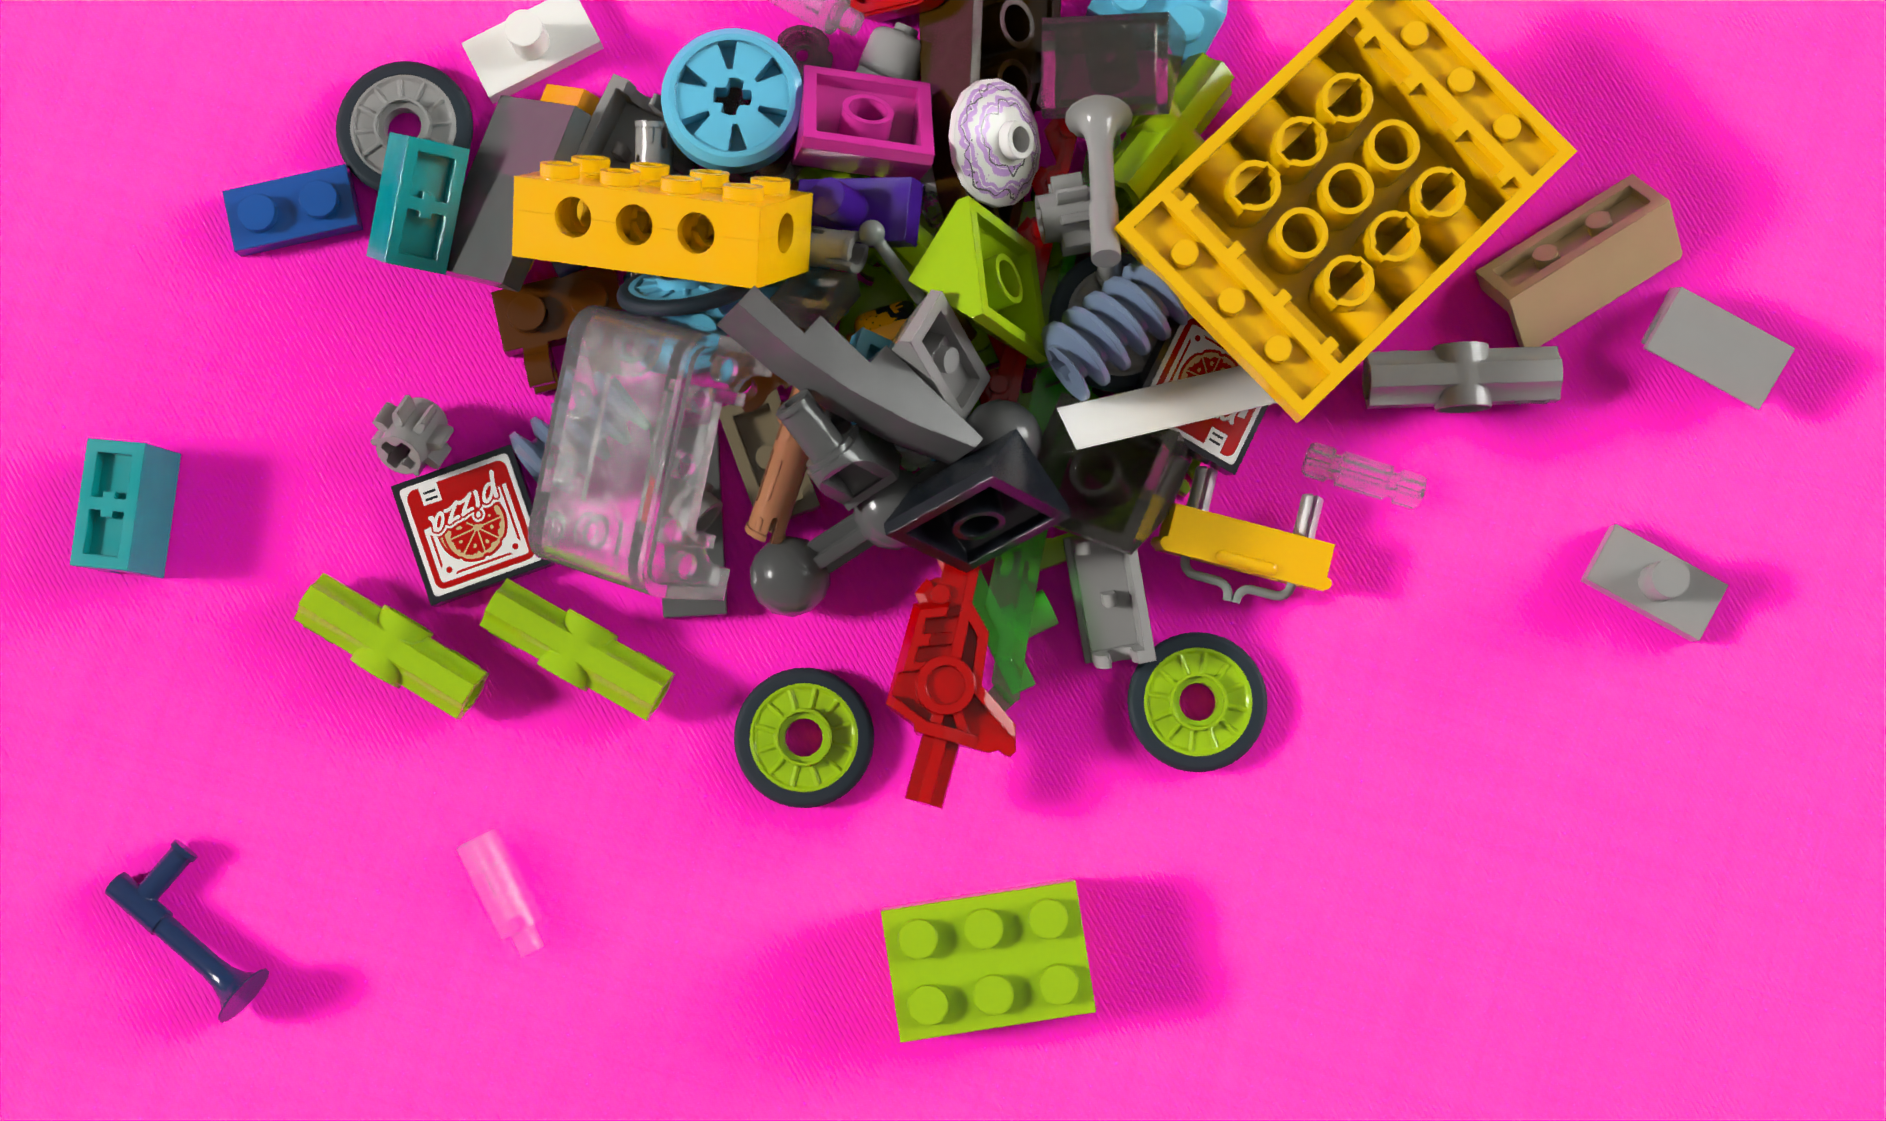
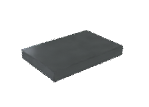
(513, 145)

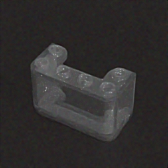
(635, 451)

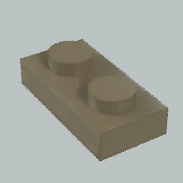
(751, 442)

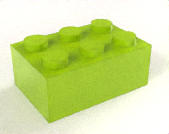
(988, 960)

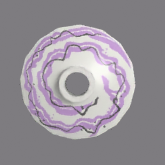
(994, 142)

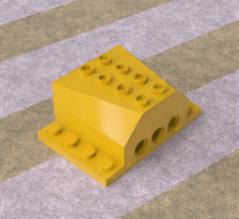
(1343, 195)

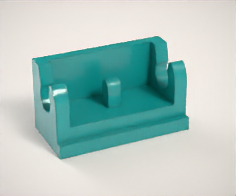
(417, 203)
(125, 508)

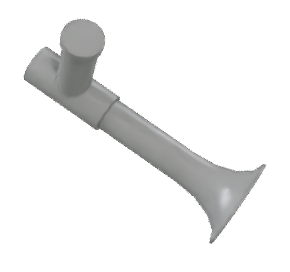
(1099, 122)

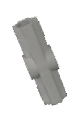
(1462, 377)

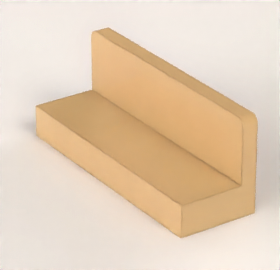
(1583, 261)

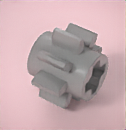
(1065, 214)
(412, 435)

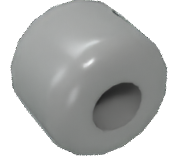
(893, 52)

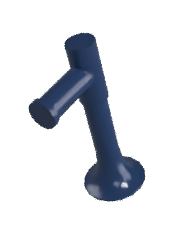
(140, 901)

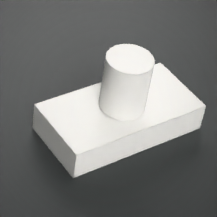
(531, 46)

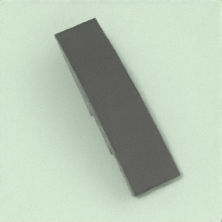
(873, 393)

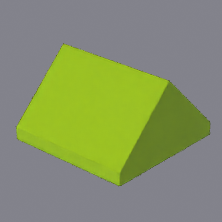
(986, 276)

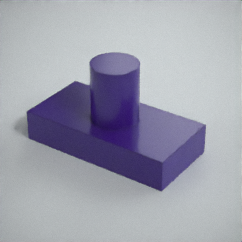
(852, 201)

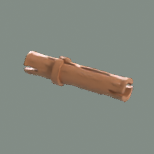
(778, 487)

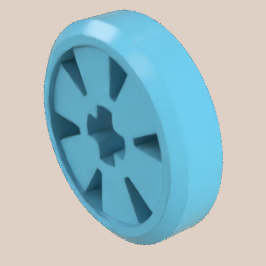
(708, 70)

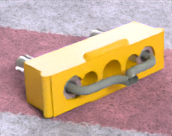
(1245, 546)

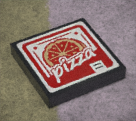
(1190, 353)
(469, 525)

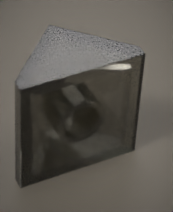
(1111, 55)

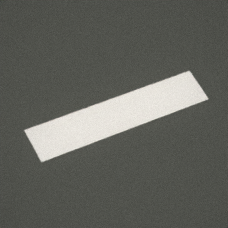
(1162, 407)

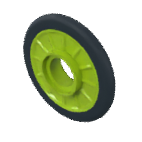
(1238, 702)
(763, 729)

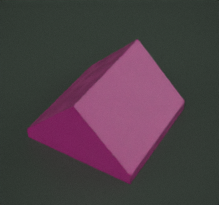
(864, 124)

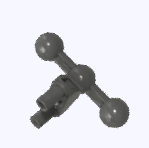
(861, 475)

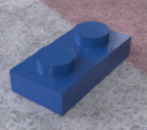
(292, 210)

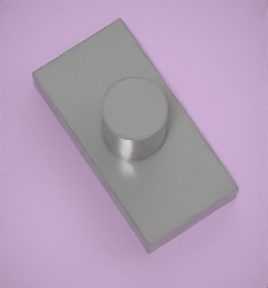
(1654, 583)

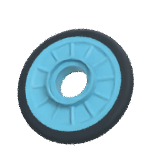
(673, 296)

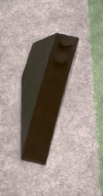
(973, 43)

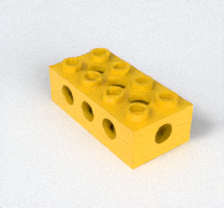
(662, 222)

